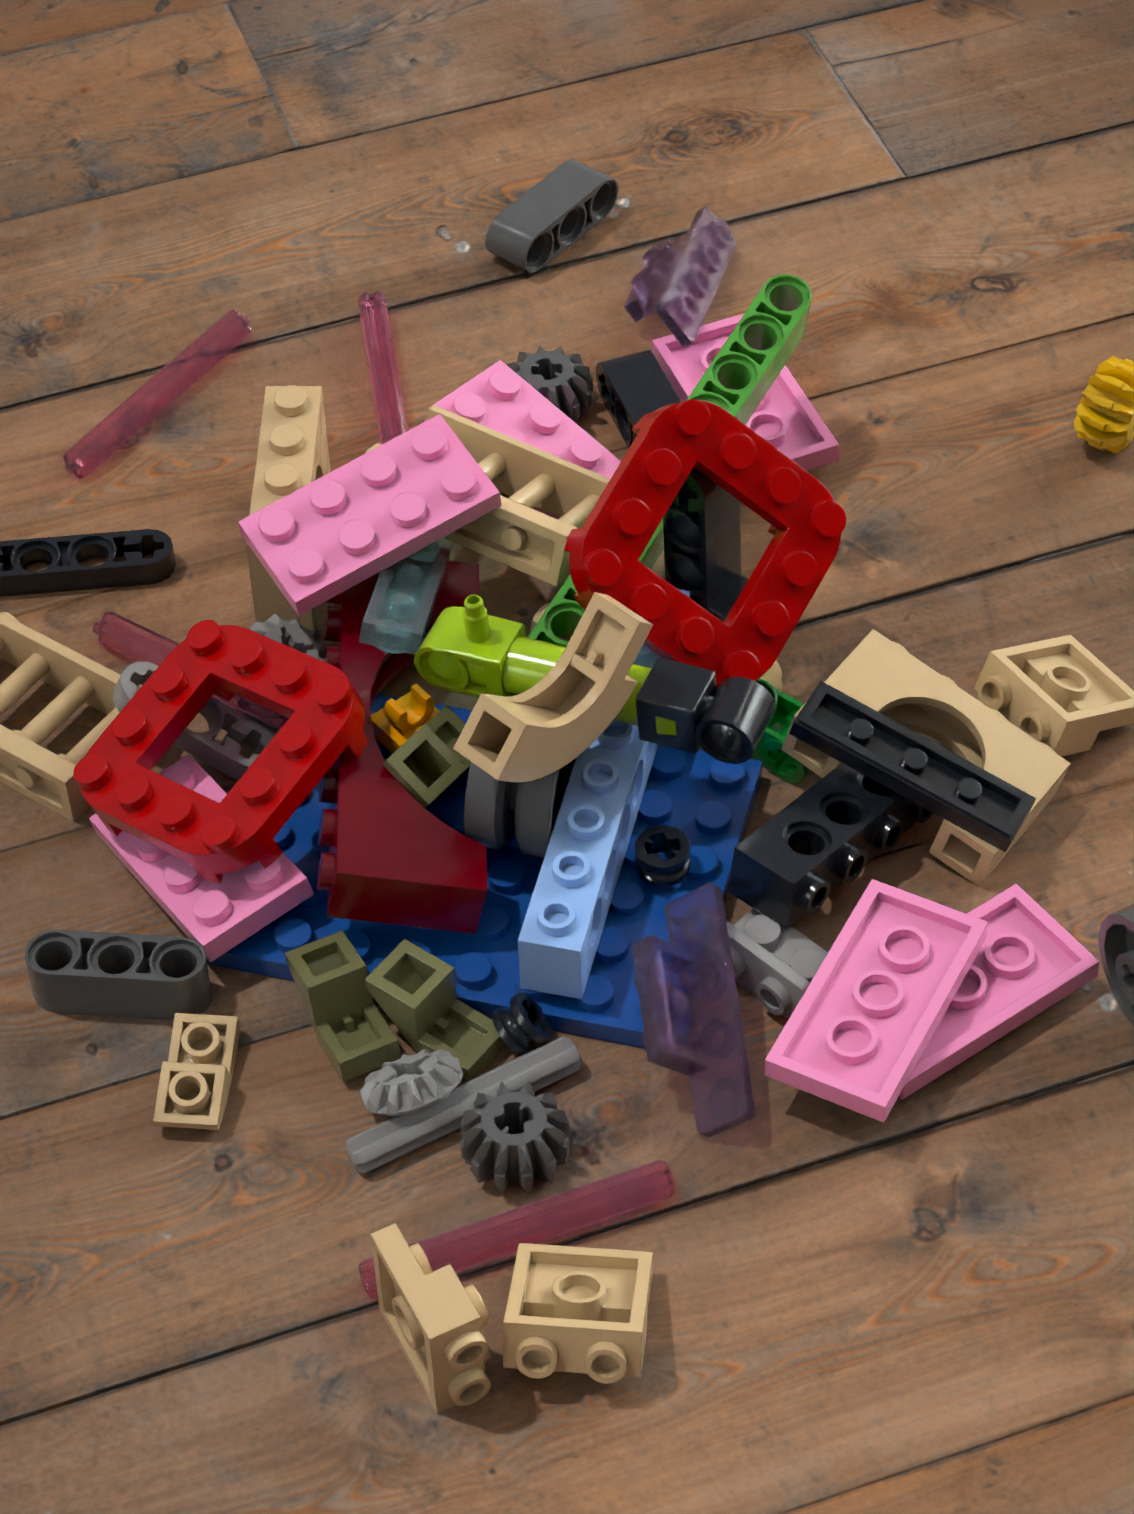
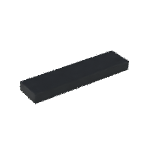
(912, 766)

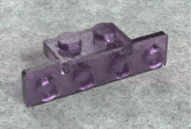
(683, 276)
(694, 1009)

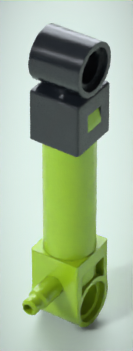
(669, 704)

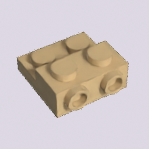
(1055, 693)
(577, 1311)
(432, 1321)

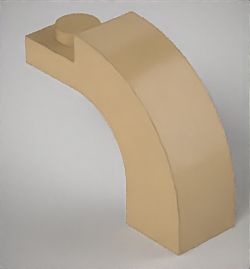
(567, 709)

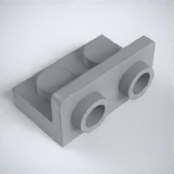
(773, 961)

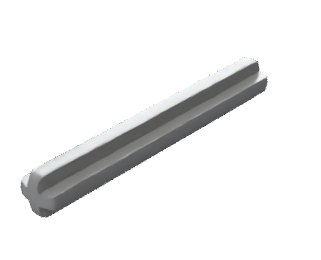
(406, 1133)

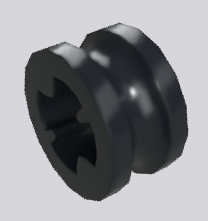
(675, 847)
(522, 1024)

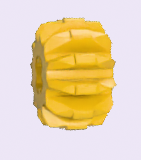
(1107, 406)

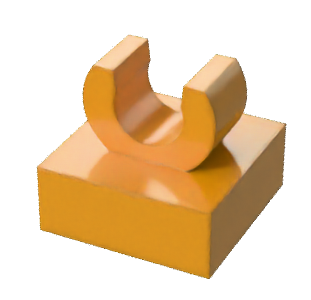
(403, 717)

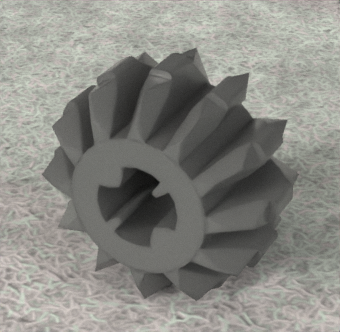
(558, 378)
(514, 1137)

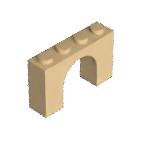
(288, 458)
(932, 704)

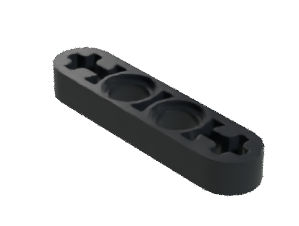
(67, 553)

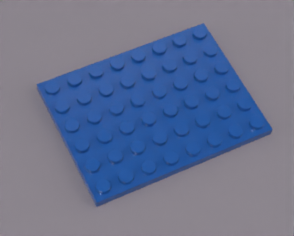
(684, 791)

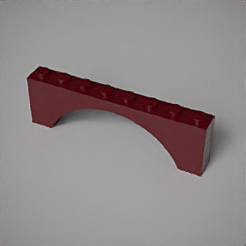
(385, 849)

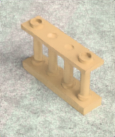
(532, 479)
(23, 761)

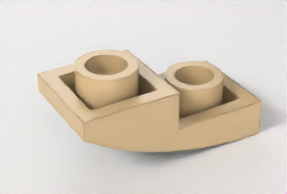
(198, 1071)

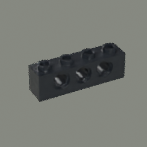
(819, 844)

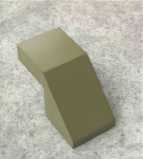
(427, 759)
(340, 1006)
(424, 1006)

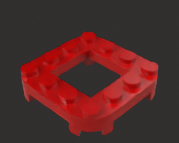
(756, 473)
(240, 830)

